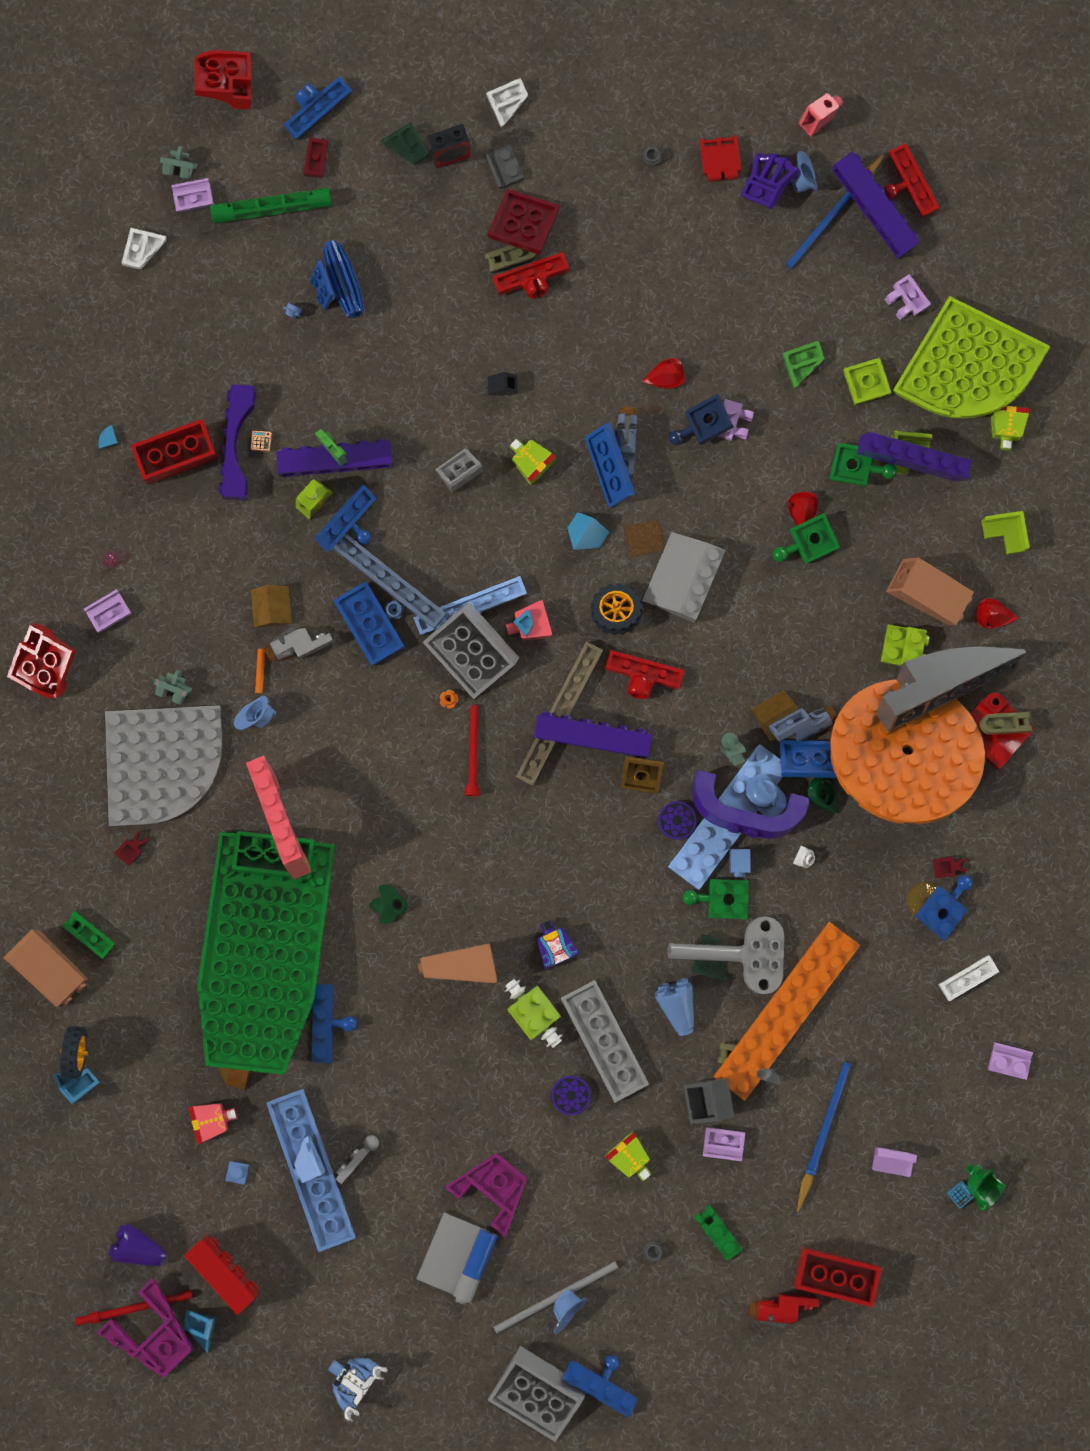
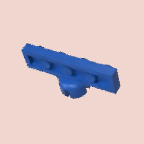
(315, 105)

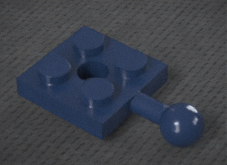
(697, 417)

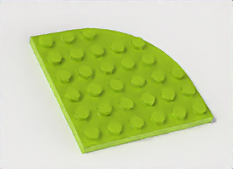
(969, 364)

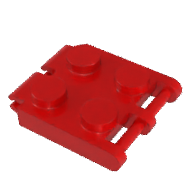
(720, 158)

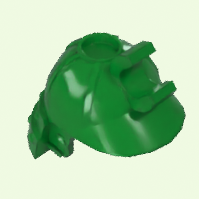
(984, 1186)

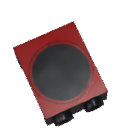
(449, 145)

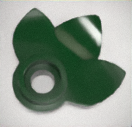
(385, 904)

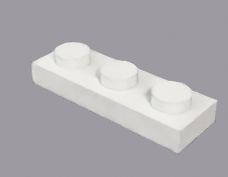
(968, 978)

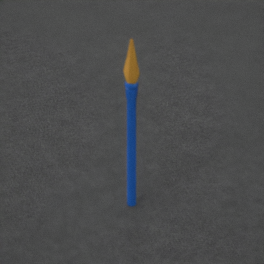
(827, 220)
(813, 1163)

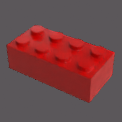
(174, 451)
(222, 1274)
(837, 1276)

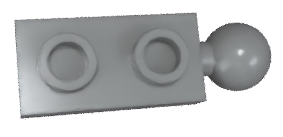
(370, 1144)

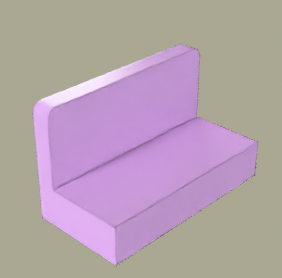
(893, 1161)

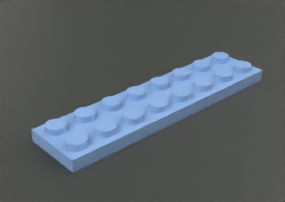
(710, 842)

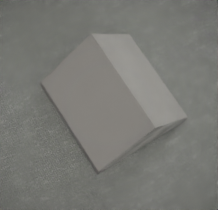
(459, 470)

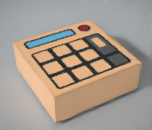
(261, 441)

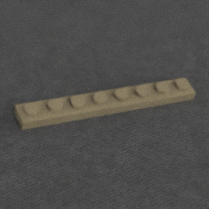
(562, 706)

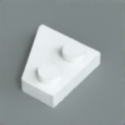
(141, 248)

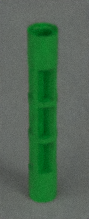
(270, 205)

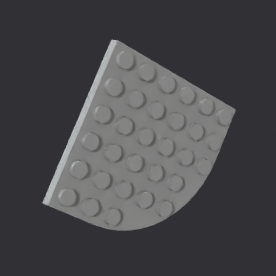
(160, 761)

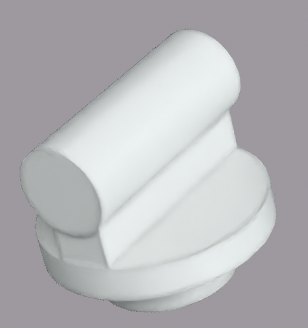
(804, 858)

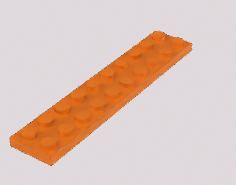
(787, 1010)

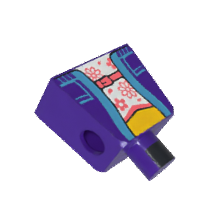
(555, 945)

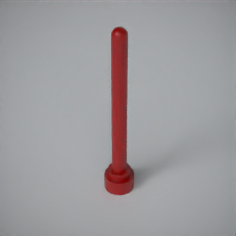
(472, 788)

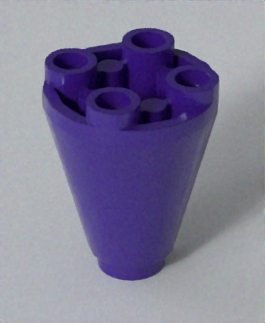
(135, 1248)

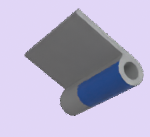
(457, 1257)

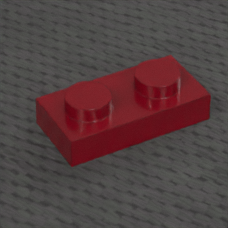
(315, 157)

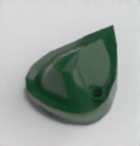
(823, 794)

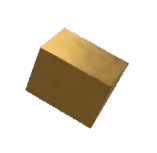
(271, 606)
(772, 711)
(642, 775)

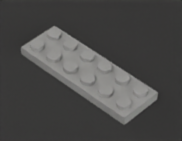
(604, 1041)

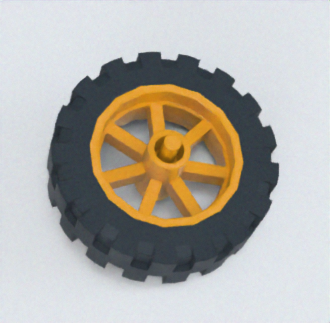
(616, 626)
(73, 1052)

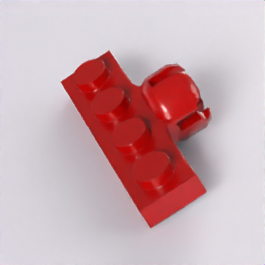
(531, 276)

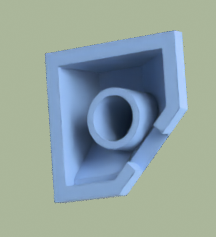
(308, 1163)

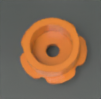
(453, 699)

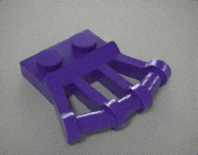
(766, 191)

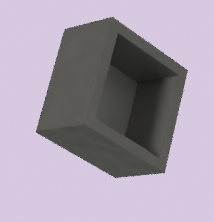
(708, 1101)

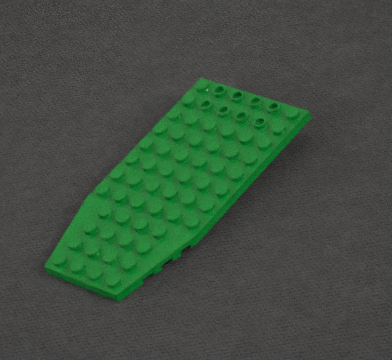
(261, 952)

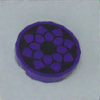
(677, 820)
(571, 1095)

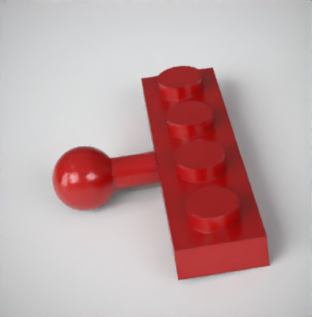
(912, 181)

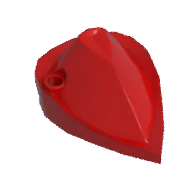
(666, 375)
(804, 506)
(994, 614)

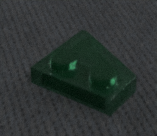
(407, 144)
(712, 969)

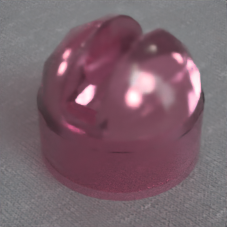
(110, 559)

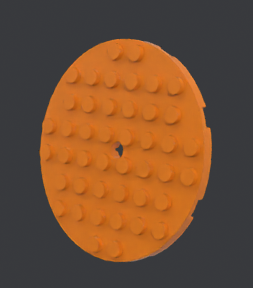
(903, 787)

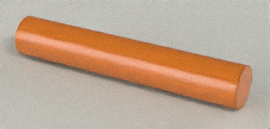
(260, 671)

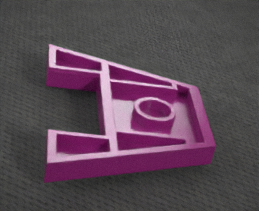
(498, 1182)

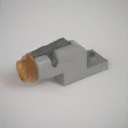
(296, 641)

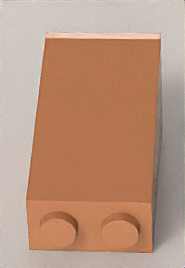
(930, 591)
(464, 964)
(46, 968)

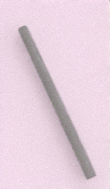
(551, 1299)

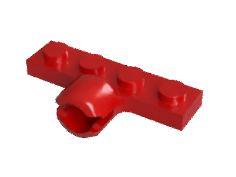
(643, 673)

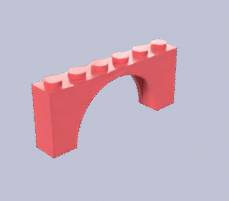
(281, 829)

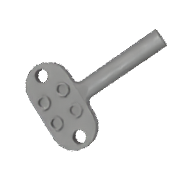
(760, 954)

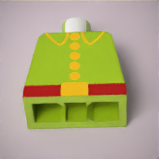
(1009, 425)
(531, 459)
(312, 498)
(630, 1157)

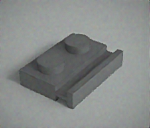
(504, 166)

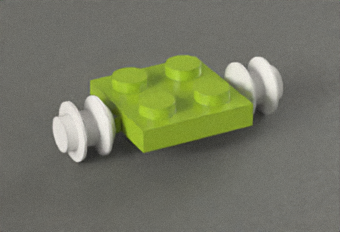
(533, 1013)

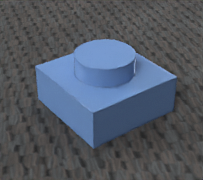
(237, 1172)

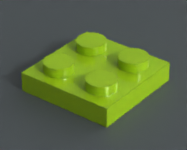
(867, 381)

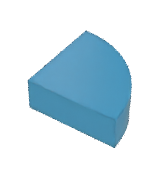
(107, 438)
(524, 622)

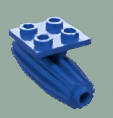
(337, 281)

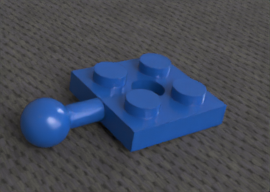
(953, 909)

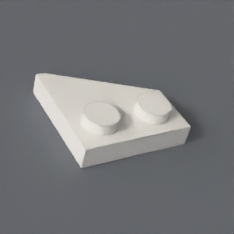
(507, 100)

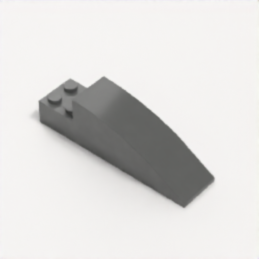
(943, 677)

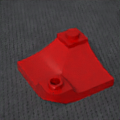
(224, 77)
(42, 662)
(998, 746)

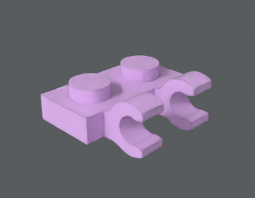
(911, 296)
(735, 412)

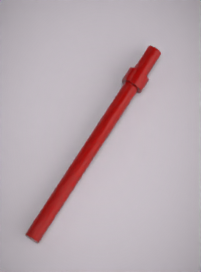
(96, 1316)

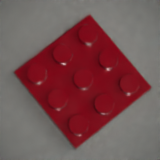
(523, 221)

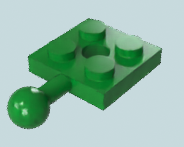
(861, 474)
(801, 535)
(716, 906)

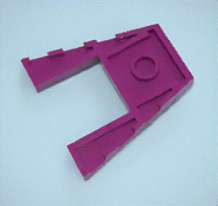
(165, 1346)

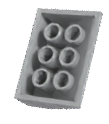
(683, 576)
(471, 650)
(536, 1394)

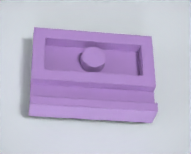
(192, 195)
(107, 611)
(1010, 1061)
(723, 1144)

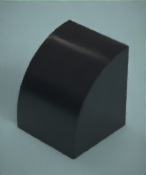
(502, 384)

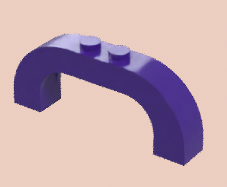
(743, 821)

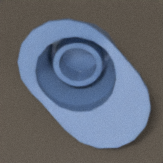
(807, 177)
(255, 714)
(766, 796)
(565, 1308)

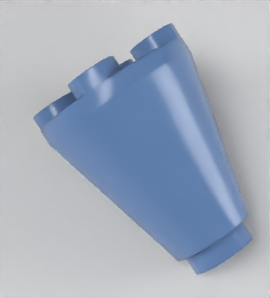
(677, 1004)

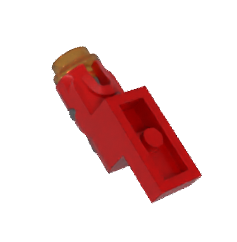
(783, 1310)

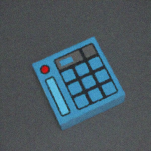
(960, 1194)

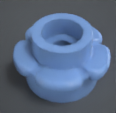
(292, 310)
(399, 610)

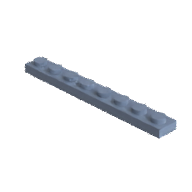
(390, 581)

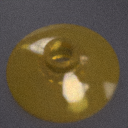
(917, 894)

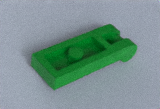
(89, 935)
(718, 1233)

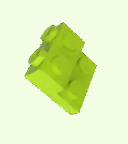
(903, 644)

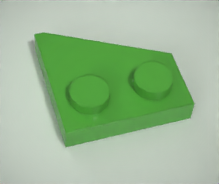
(802, 361)
(336, 451)

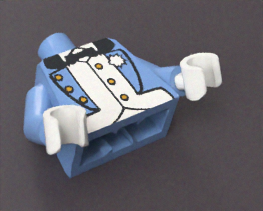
(353, 1382)

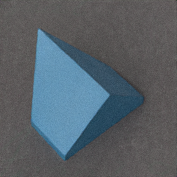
(586, 532)
(76, 1089)
(200, 1327)

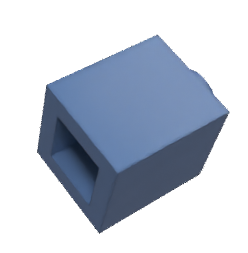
(739, 862)

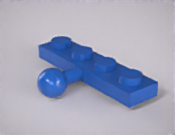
(346, 519)
(323, 1024)
(600, 1387)

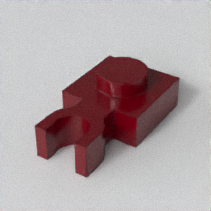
(129, 850)
(946, 867)

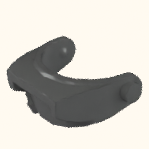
(768, 1076)

